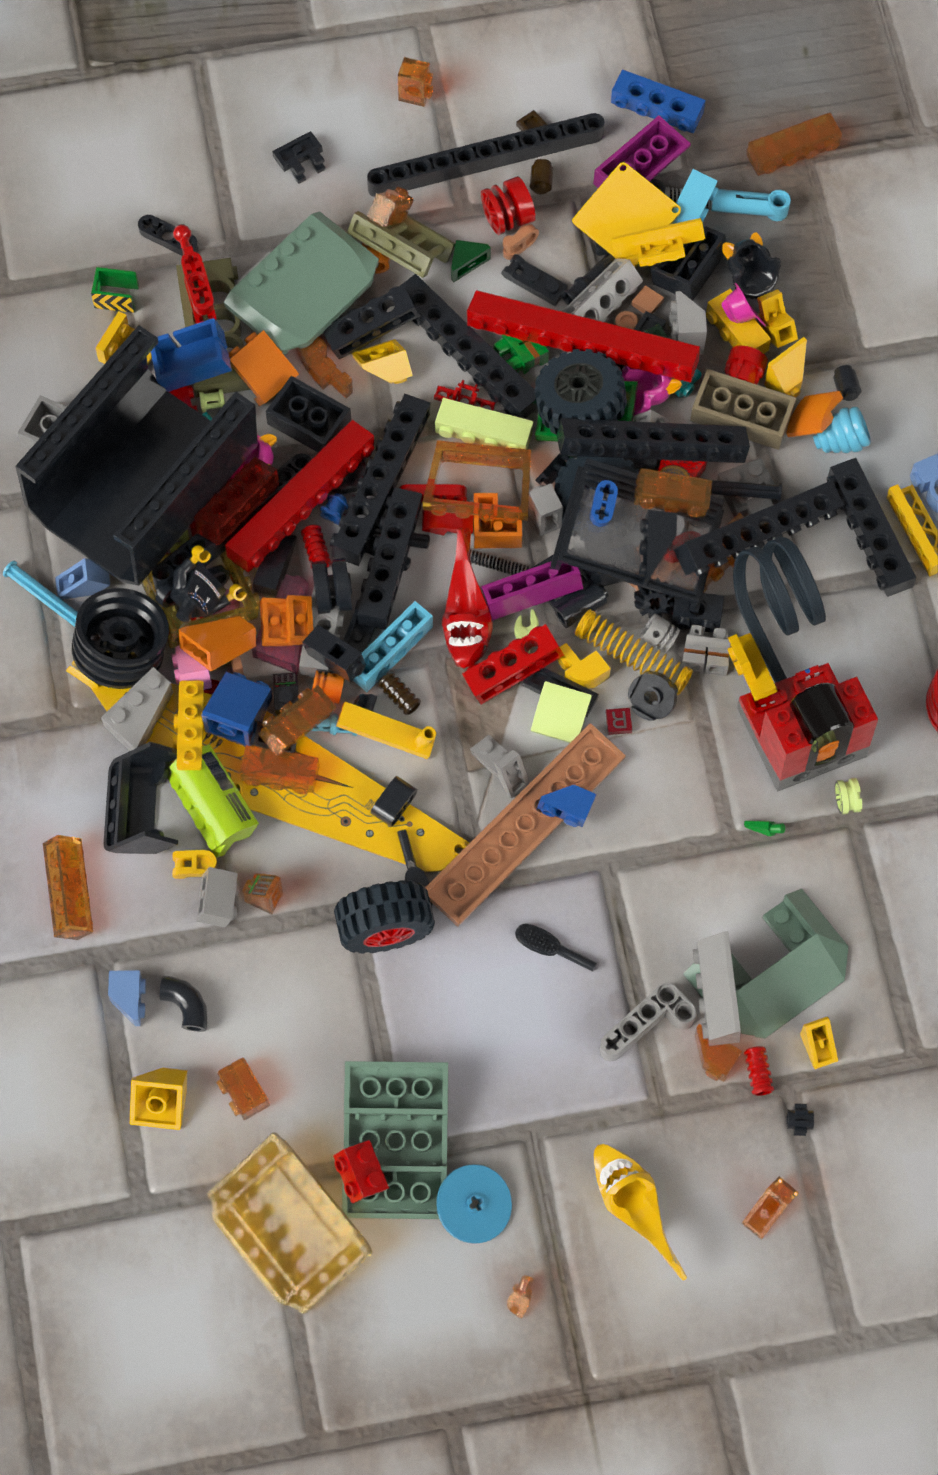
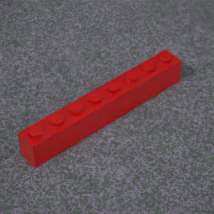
(300, 496)

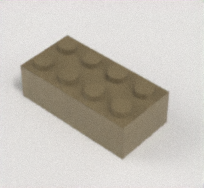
(742, 403)

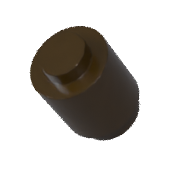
(541, 176)

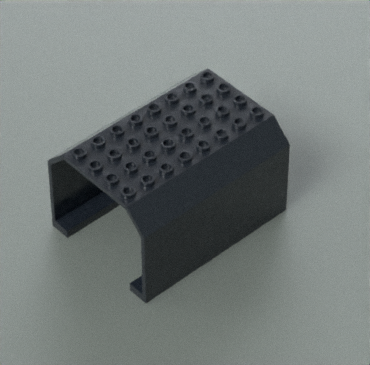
(131, 464)

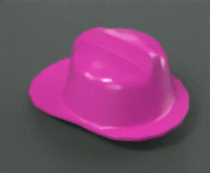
(738, 308)

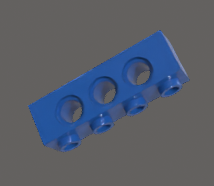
(652, 92)

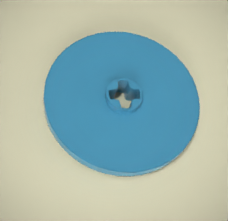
(493, 1208)

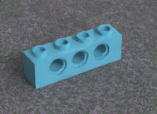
(394, 644)

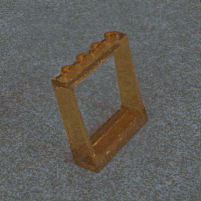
(485, 456)

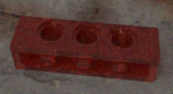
(236, 500)

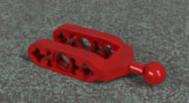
(194, 270)

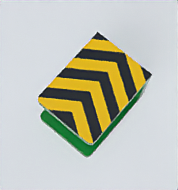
(118, 279)

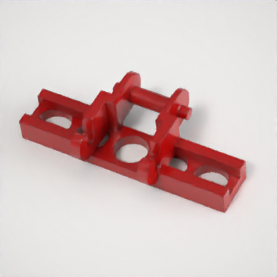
(457, 393)

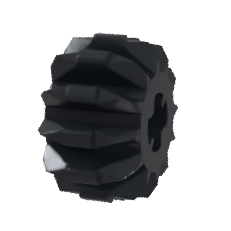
(652, 602)

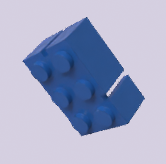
(199, 357)

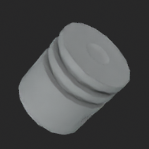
(659, 633)

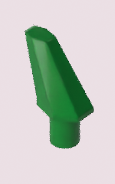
(765, 827)

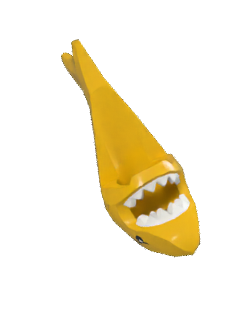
(633, 1198)

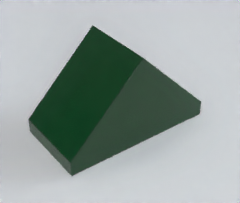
(468, 257)

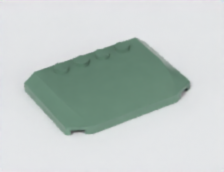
(303, 284)

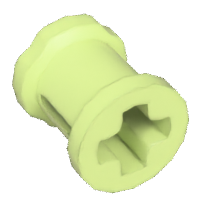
(212, 400)

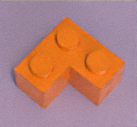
(495, 532)

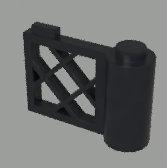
(574, 605)

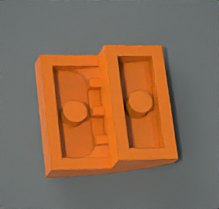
(813, 414)
(286, 620)

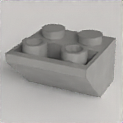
(687, 321)

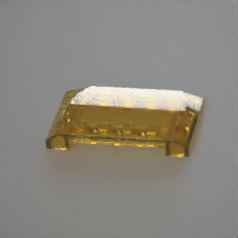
(287, 1225)

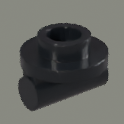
(366, 701)

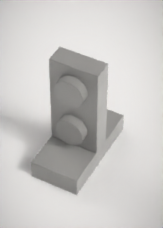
(503, 764)

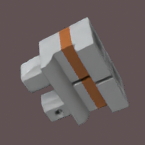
(716, 649)

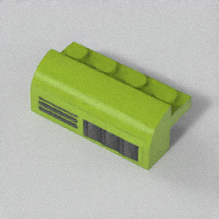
(213, 802)

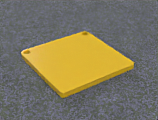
(624, 206)

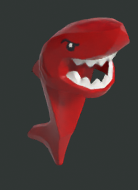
(467, 618)

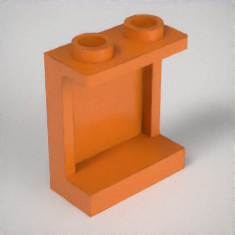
(261, 366)

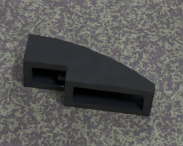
(274, 567)

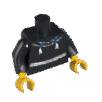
(198, 590)

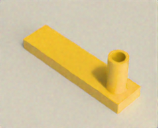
(387, 730)

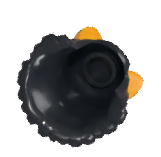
(752, 266)

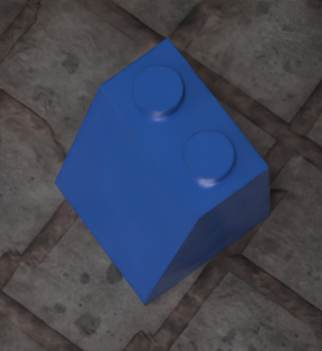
(236, 707)

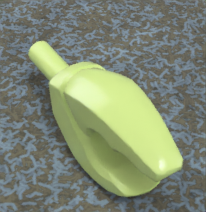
(520, 630)

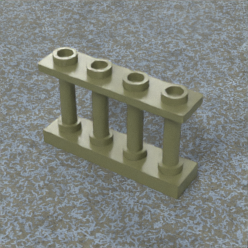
(406, 242)

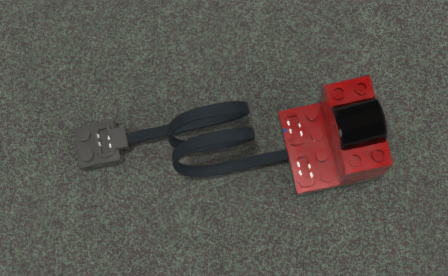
(811, 718)

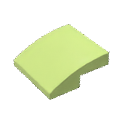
(560, 712)

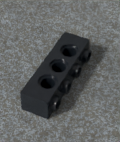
(383, 322)

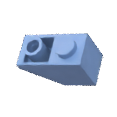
(125, 994)

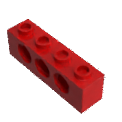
(508, 676)

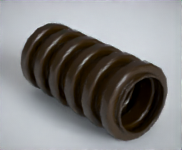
(400, 695)

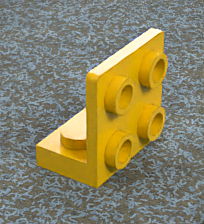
(114, 337)

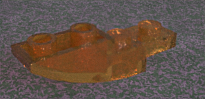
(323, 368)

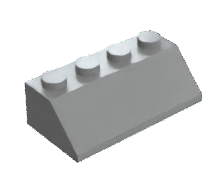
(718, 990)

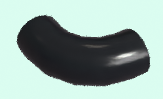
(188, 1000)

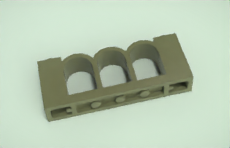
(221, 279)

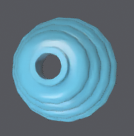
(845, 433)

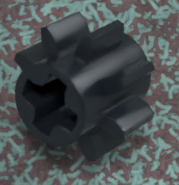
(800, 1119)

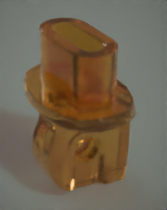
(521, 1297)

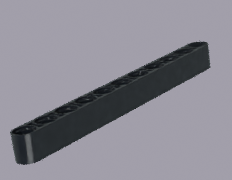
(493, 147)

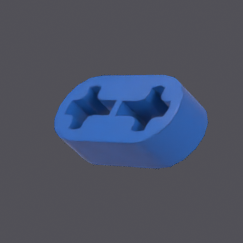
(598, 501)

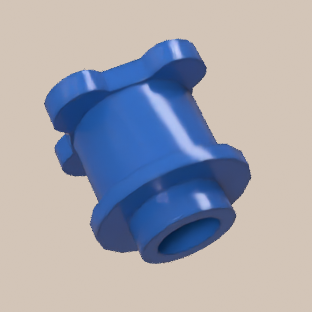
(334, 508)

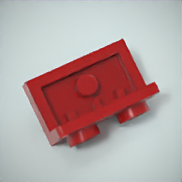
(360, 1171)

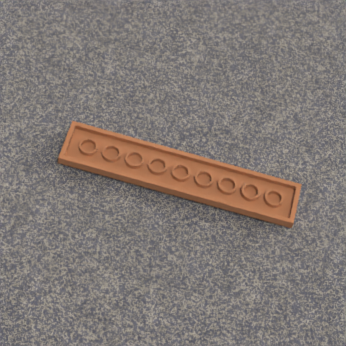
(519, 827)

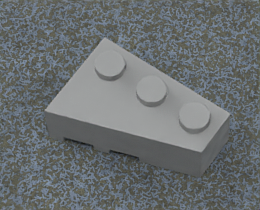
(139, 710)

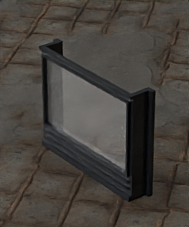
(615, 547)

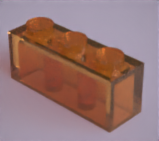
(672, 492)
(296, 719)
(280, 772)

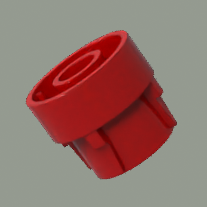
(746, 364)

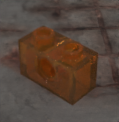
(414, 82)

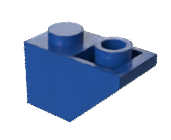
(569, 804)

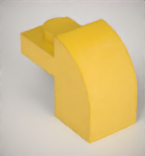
(779, 324)
(585, 672)

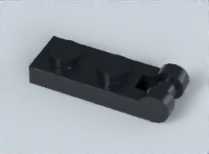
(534, 280)

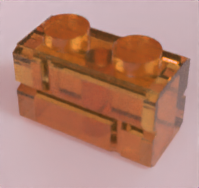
(390, 207)
(242, 1088)

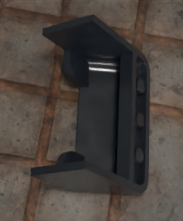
(133, 800)

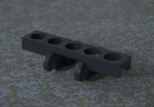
(550, 473)

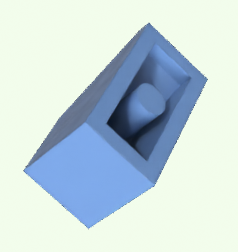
(82, 580)

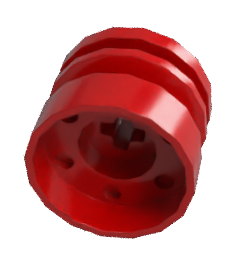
(508, 205)

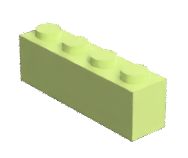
(482, 425)

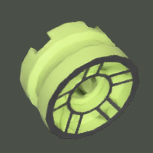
(848, 796)

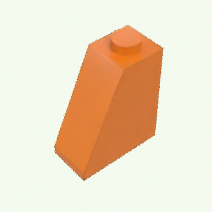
(217, 641)

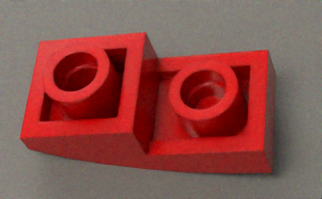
(446, 523)

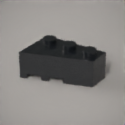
(694, 269)

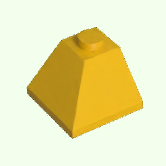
(386, 361)
(787, 370)
(158, 1098)

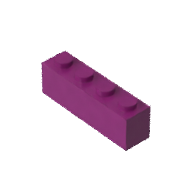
(530, 588)

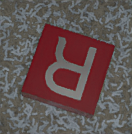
(618, 721)

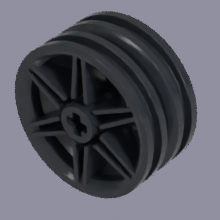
(117, 650)

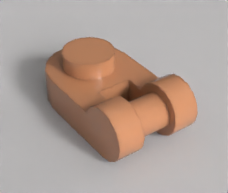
(520, 241)

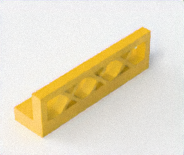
(912, 527)

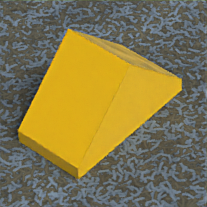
(819, 1042)

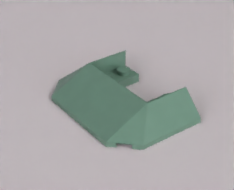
(795, 981)

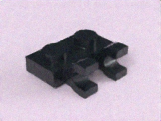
(296, 152)

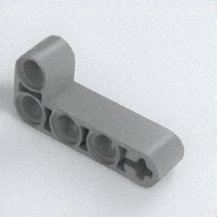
(644, 1025)

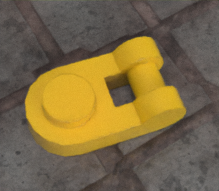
(200, 860)

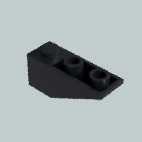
(659, 533)

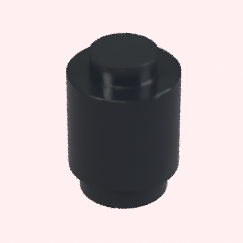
(847, 382)

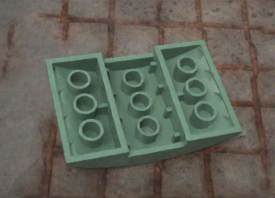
(406, 1120)

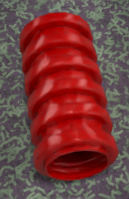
(315, 544)
(759, 1070)

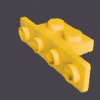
(658, 243)
(751, 665)
(189, 725)

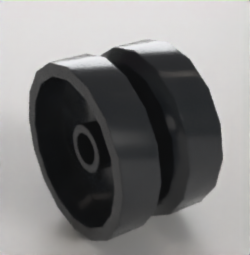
(330, 586)

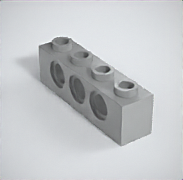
(618, 273)
(333, 620)

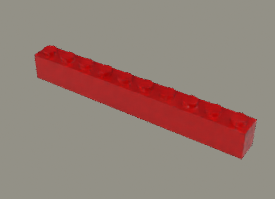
(573, 332)

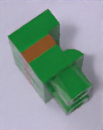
(523, 353)

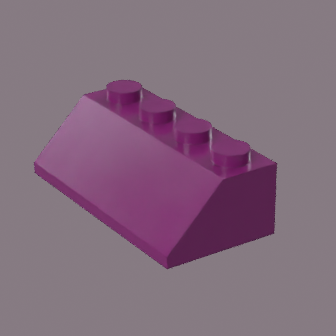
(646, 152)

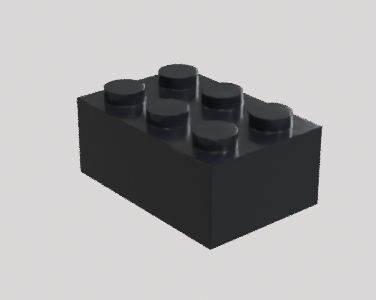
(307, 414)

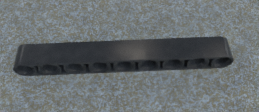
(164, 570)

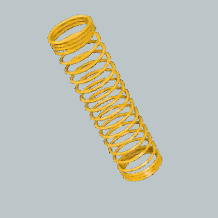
(588, 621)

